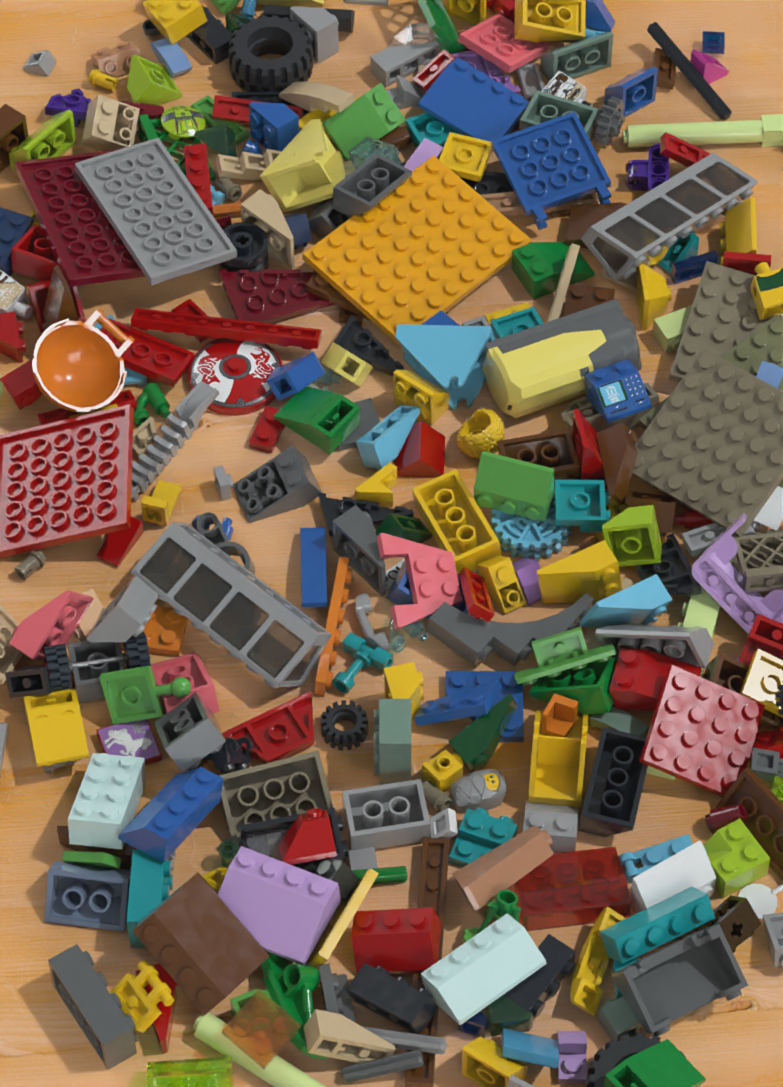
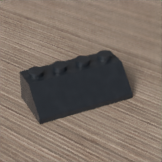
(614, 784)

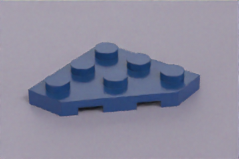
(461, 680)

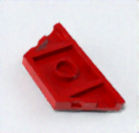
(278, 731)

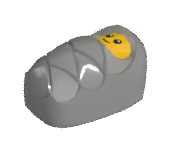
(479, 789)

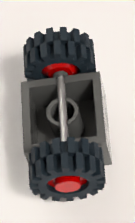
(89, 661)

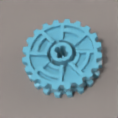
(528, 536)

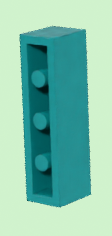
(657, 925)

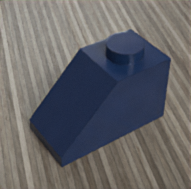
(299, 228)

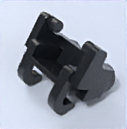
(231, 755)

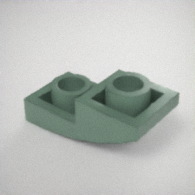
(620, 721)

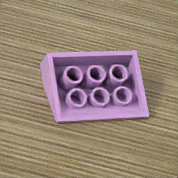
(279, 903)

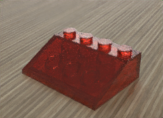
(572, 889)

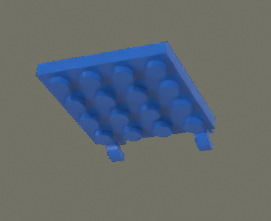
(551, 165)

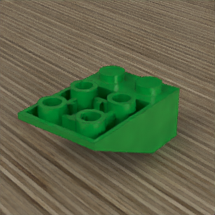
(320, 417)
(655, 1067)

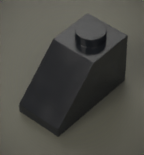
(28, 681)

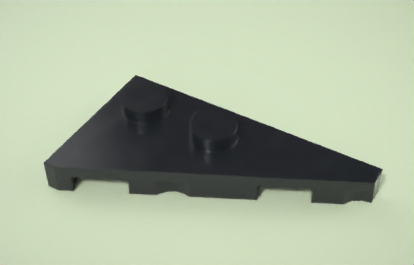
(366, 347)
(334, 508)

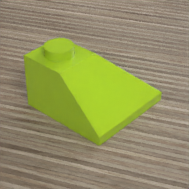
(151, 82)

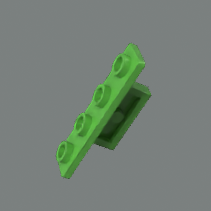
(561, 653)

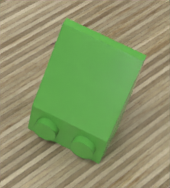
(367, 116)

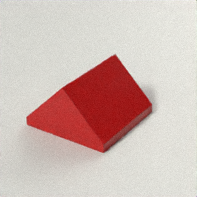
(422, 453)

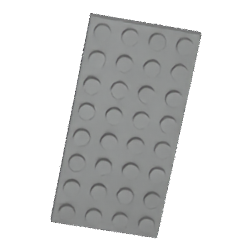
(155, 211)

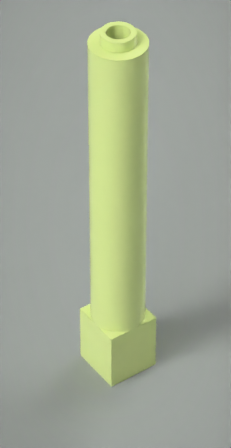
(767, 131)
(278, 1072)

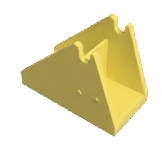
(305, 169)

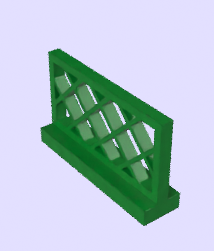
(442, 25)
(147, 132)

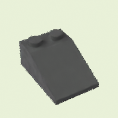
(357, 540)

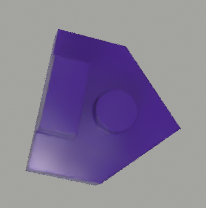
(75, 102)

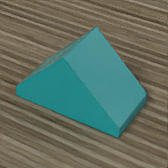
(680, 250)

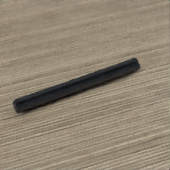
(689, 71)

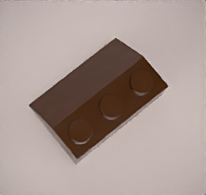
(545, 449)

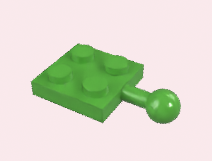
(134, 694)

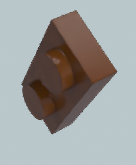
(666, 69)

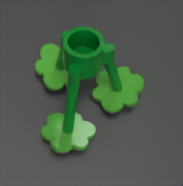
(503, 903)

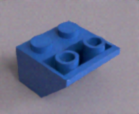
(272, 124)

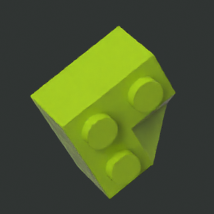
(634, 536)
(735, 858)

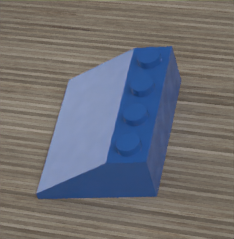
(473, 102)

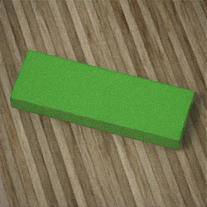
(205, 107)

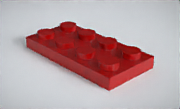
(152, 355)

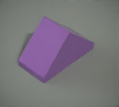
(527, 577)

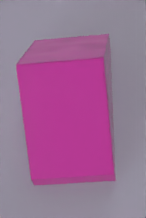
(708, 66)

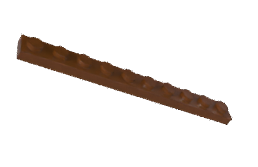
(431, 894)

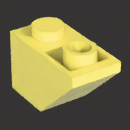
(346, 364)

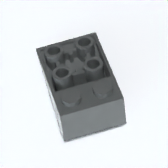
(277, 486)

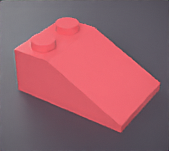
(51, 624)
(191, 668)

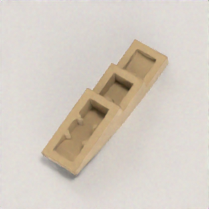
(317, 96)
(247, 166)

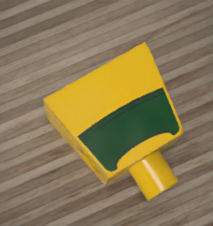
(767, 291)

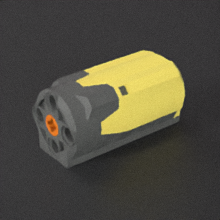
(550, 360)

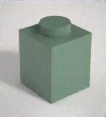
(618, 1019)

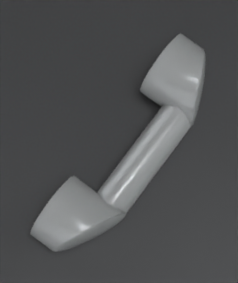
(362, 607)

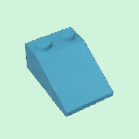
(633, 605)

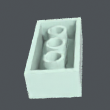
(106, 800)

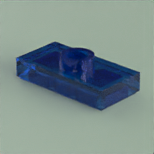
(692, 266)

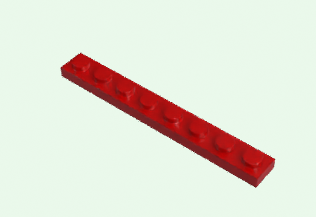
(226, 328)

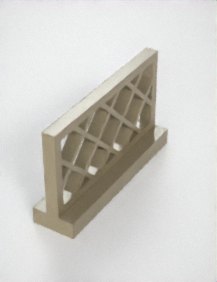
(767, 576)

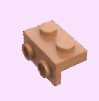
(115, 60)

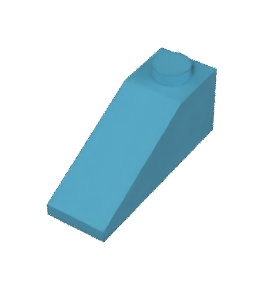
(386, 438)

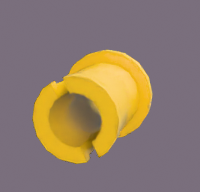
(103, 80)

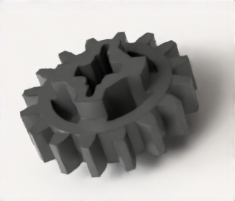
(609, 121)

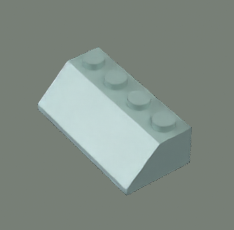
(483, 969)

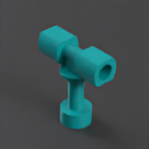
(363, 658)

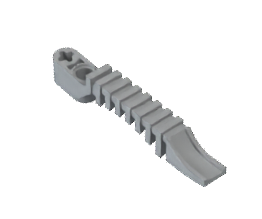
(189, 414)

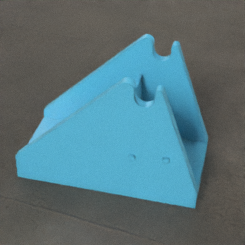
(447, 357)

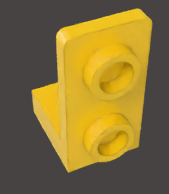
(161, 504)

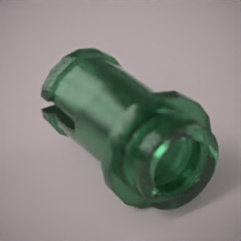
(228, 850)

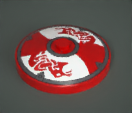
(237, 372)

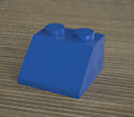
(635, 89)

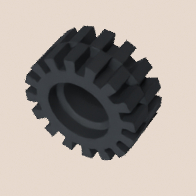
(349, 713)

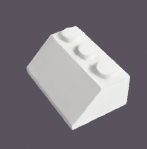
(673, 875)

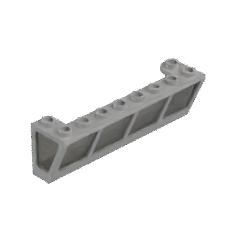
(667, 213)
(232, 606)

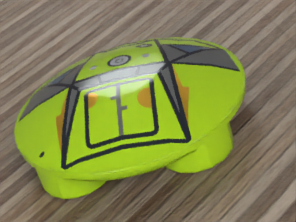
(182, 122)

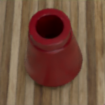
(723, 816)

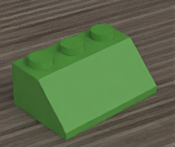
(514, 486)

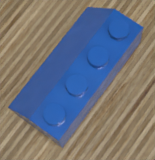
(174, 813)

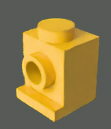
(443, 769)

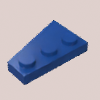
(459, 705)

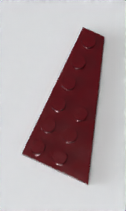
(269, 294)

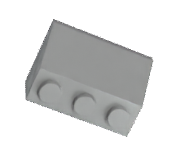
(125, 614)

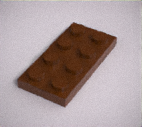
(763, 815)

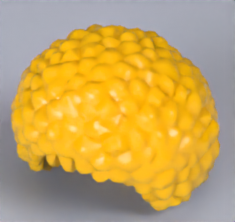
(480, 433)

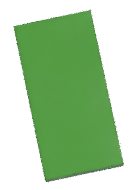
(92, 858)

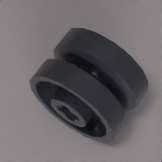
(251, 248)

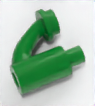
(156, 399)

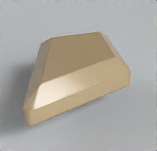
(144, 436)

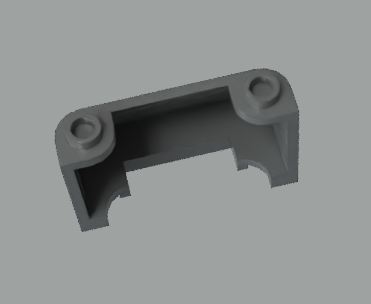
(680, 979)

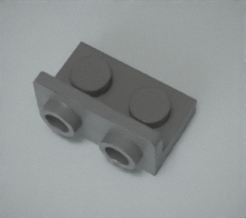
(334, 992)

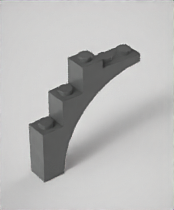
(477, 638)

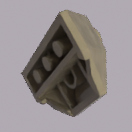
(598, 421)

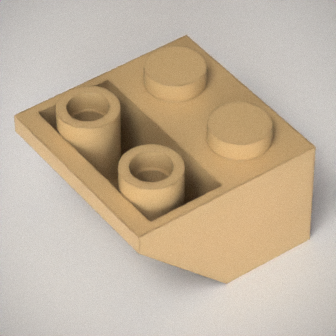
(109, 124)

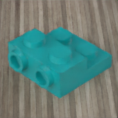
(428, 127)
(515, 322)
(581, 504)
(480, 835)

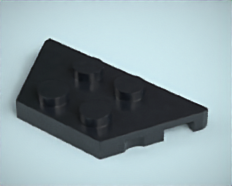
(672, 571)

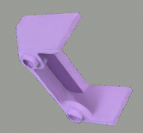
(724, 582)

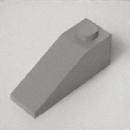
(401, 61)

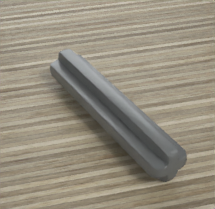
(382, 1066)

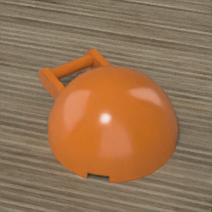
(80, 364)

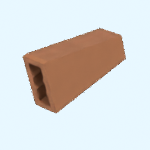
(503, 866)

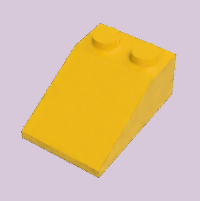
(549, 20)
(586, 571)

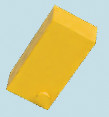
(456, 520)

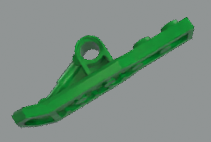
(292, 990)

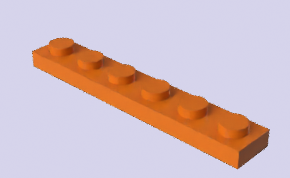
(335, 617)

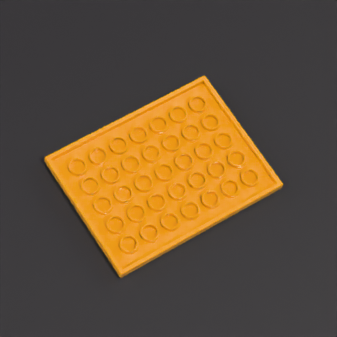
(417, 249)

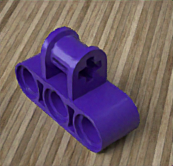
(649, 172)

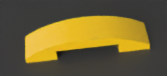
(592, 964)

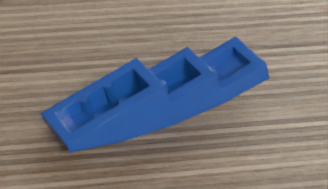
(313, 567)

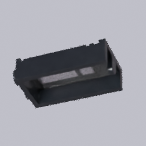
(266, 835)

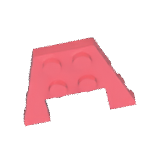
(430, 576)

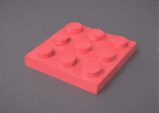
(496, 43)

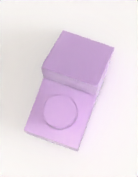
(572, 1056)

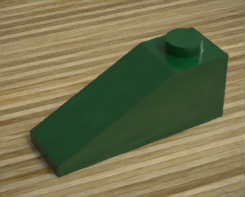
(480, 738)

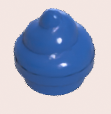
(252, 147)

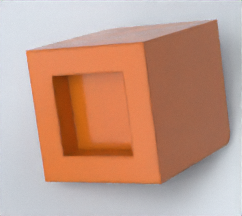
(559, 716)

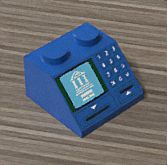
(616, 391)

